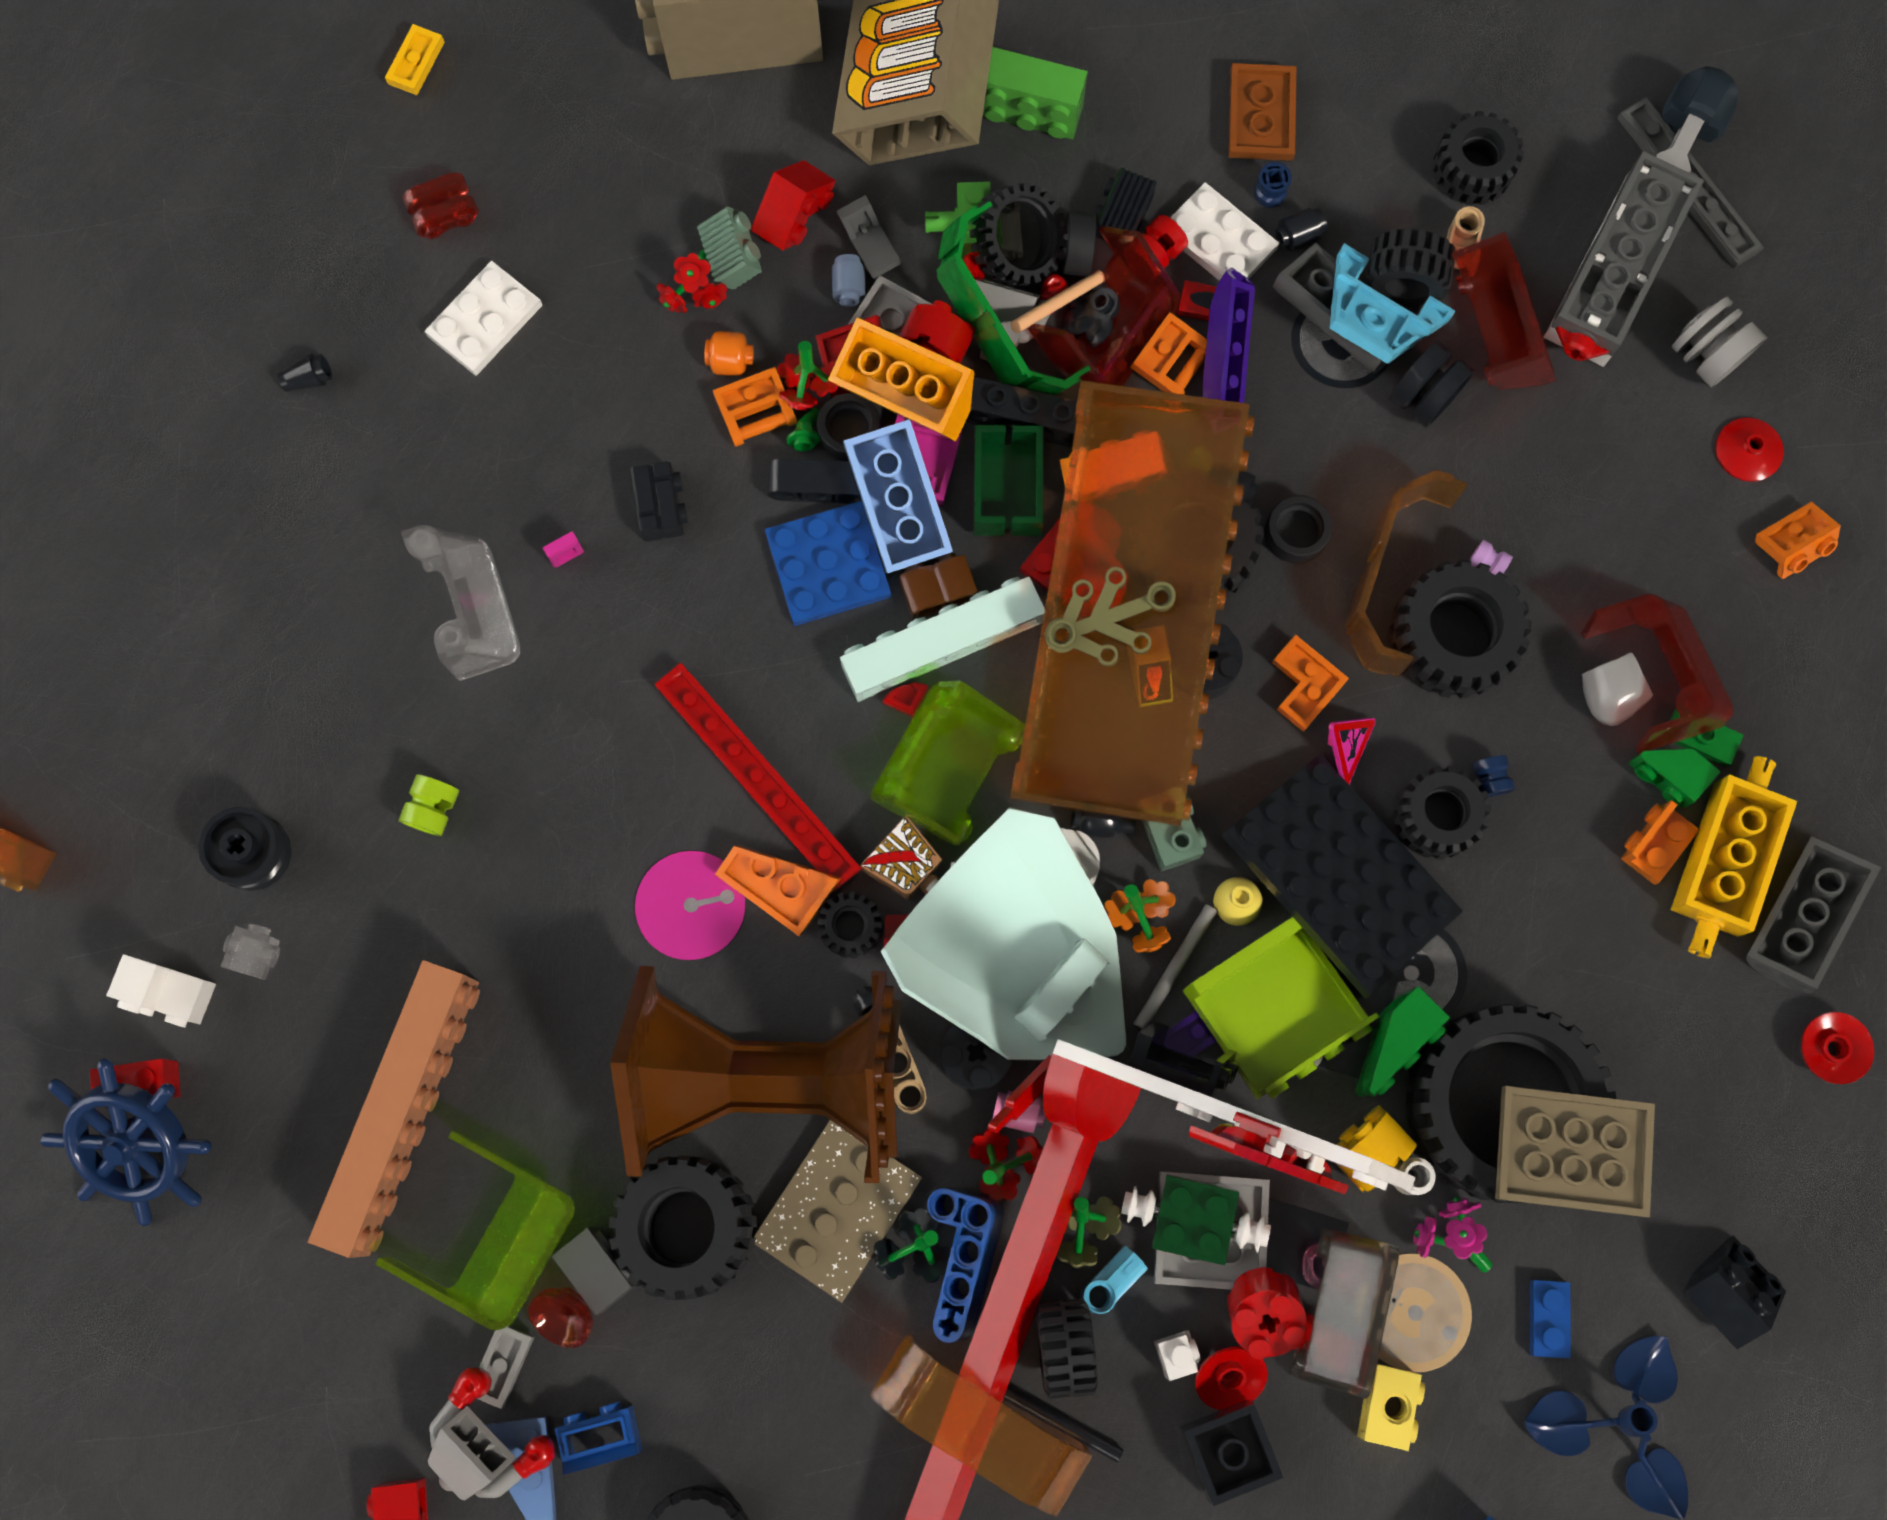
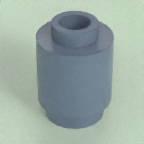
(848, 280)

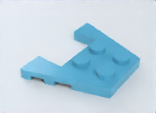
(1374, 319)

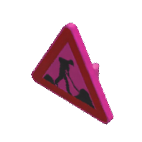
(1348, 743)

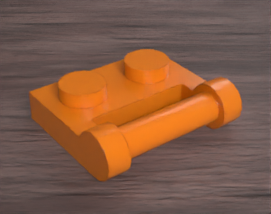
(1165, 349)
(750, 397)

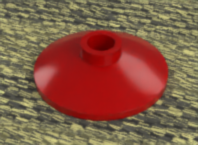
(1742, 460)
(1852, 1044)
(1230, 1378)

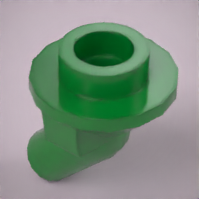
(803, 437)

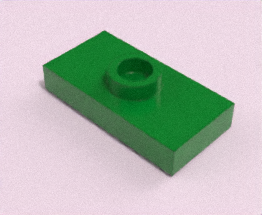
(1716, 745)

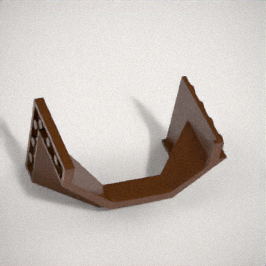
(684, 1073)

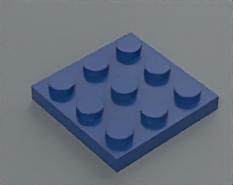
(828, 563)

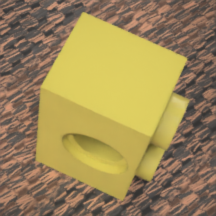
(1400, 1429)

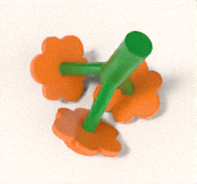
(1133, 907)

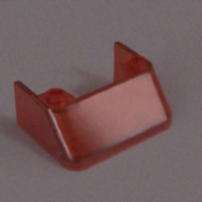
(1145, 301)
(1504, 314)
(1702, 698)

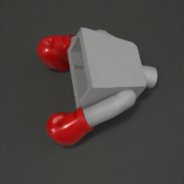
(1012, 302)
(469, 1454)

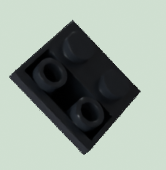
(1736, 1293)

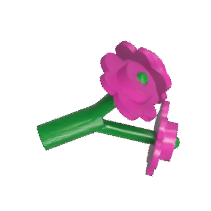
(1463, 1234)

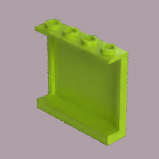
(1278, 1008)

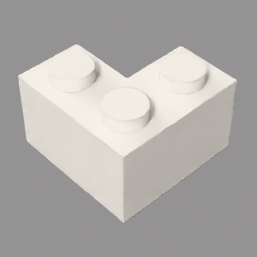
(151, 987)

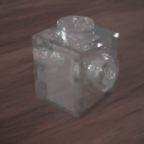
(251, 951)

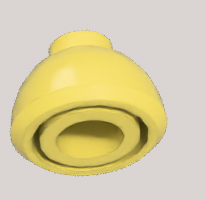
(1238, 901)

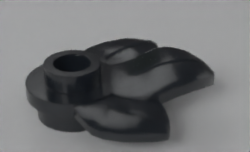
(1090, 318)

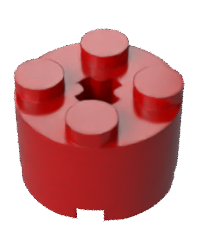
(938, 330)
(1266, 1313)

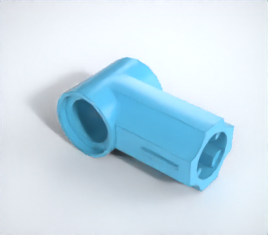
(1115, 1279)

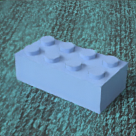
(897, 496)

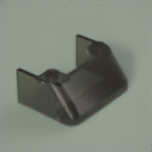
(1348, 1313)

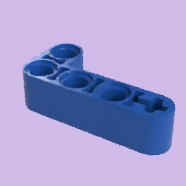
(960, 1264)

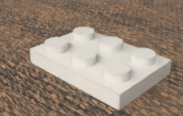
(1222, 234)
(483, 318)

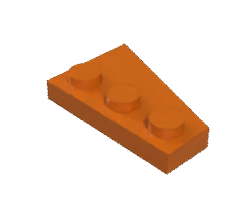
(778, 886)

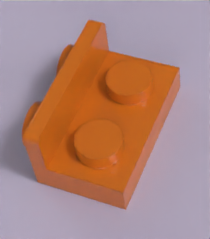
(1799, 539)
(1659, 843)

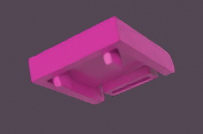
(938, 456)

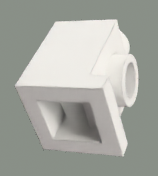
(1178, 1355)

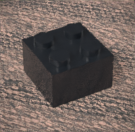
(1231, 1452)

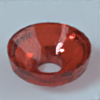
(556, 1321)

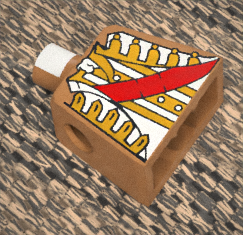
(904, 861)

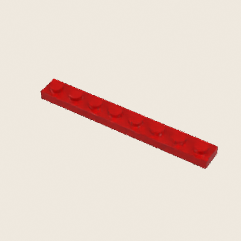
(756, 775)

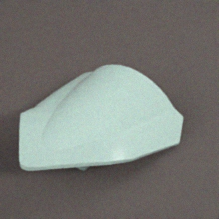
(1016, 946)

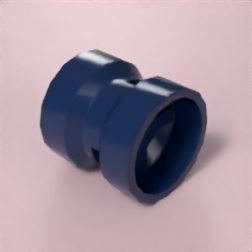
(1272, 184)
(1494, 775)

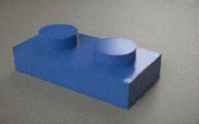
(1550, 1319)

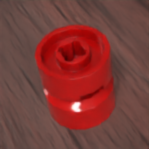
(1165, 239)

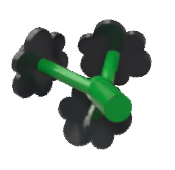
(919, 1234)

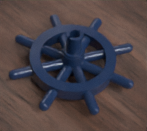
(125, 1142)

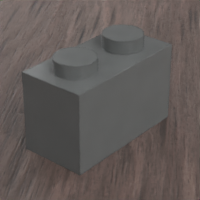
(593, 1270)

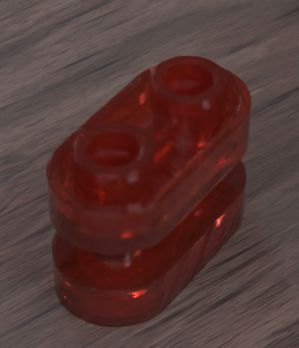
(440, 205)

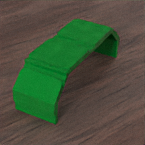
(976, 310)

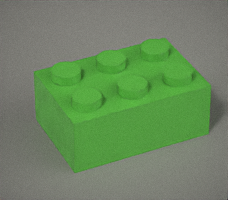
(1034, 93)

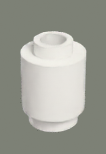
(1423, 1172)

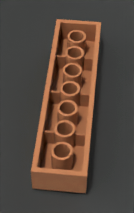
(395, 1112)

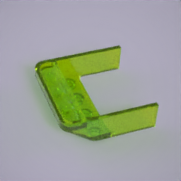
(510, 1251)

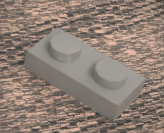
(503, 1362)

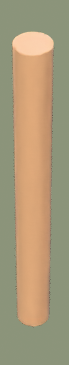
(1057, 301)

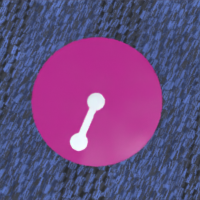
(687, 907)

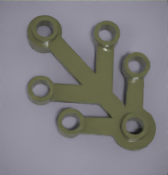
(1104, 619)

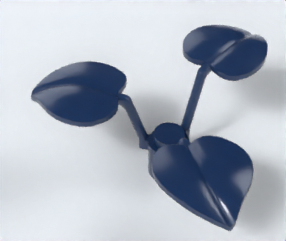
(1650, 1372)

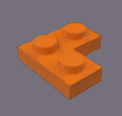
(1316, 681)

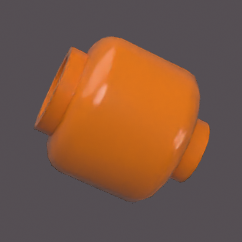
(728, 353)

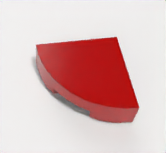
(906, 698)

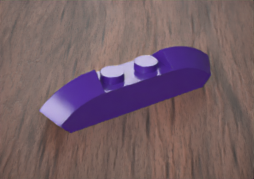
(1229, 338)

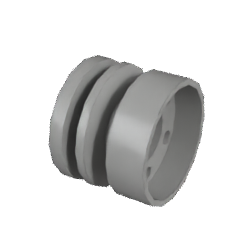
(1718, 341)

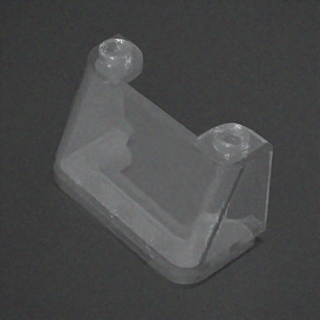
(484, 630)

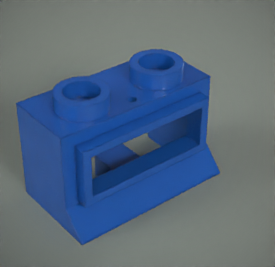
(601, 1454)

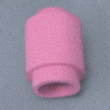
(1028, 1120)

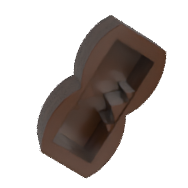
(937, 585)

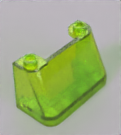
(946, 759)

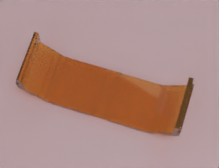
(1433, 487)
(978, 1429)

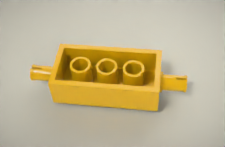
(1733, 856)

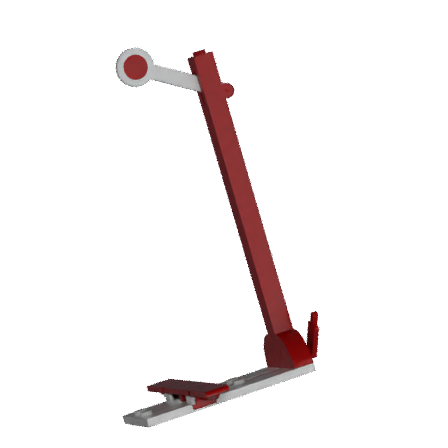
(1088, 1103)

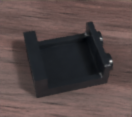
(1154, 1058)

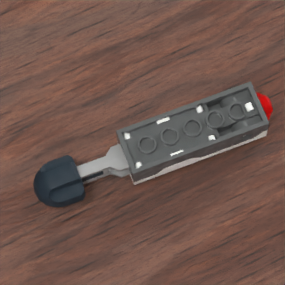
(1641, 223)

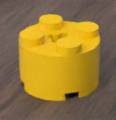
(1378, 1139)

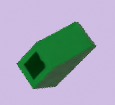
(1677, 773)

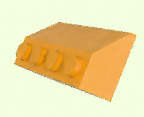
(905, 379)

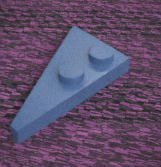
(536, 1493)

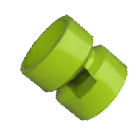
(428, 805)

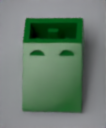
(1396, 1038)

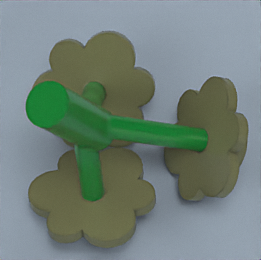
(1099, 1220)

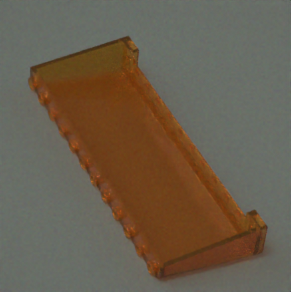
(1157, 498)

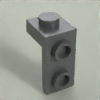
(868, 237)

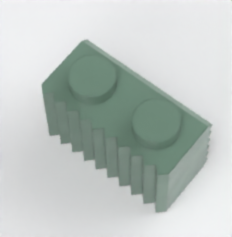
(730, 247)

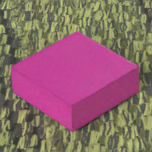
(563, 549)

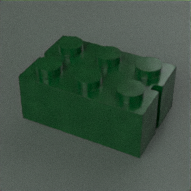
(1008, 481)

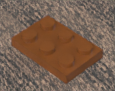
(1262, 112)

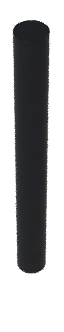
(1063, 1424)

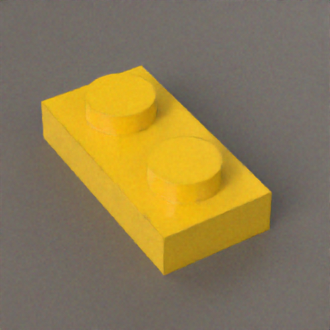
(414, 59)

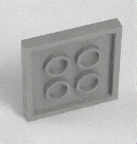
(1187, 1271)

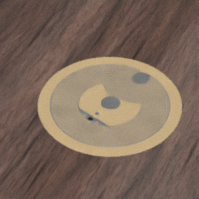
(1425, 1316)

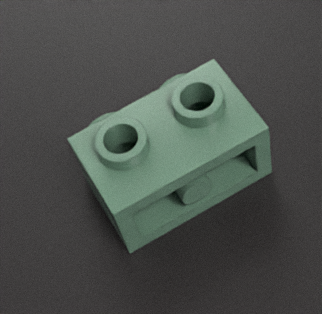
(1175, 844)

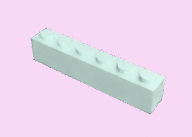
(942, 638)

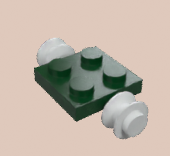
(1196, 1219)

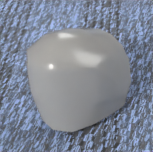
(1616, 690)

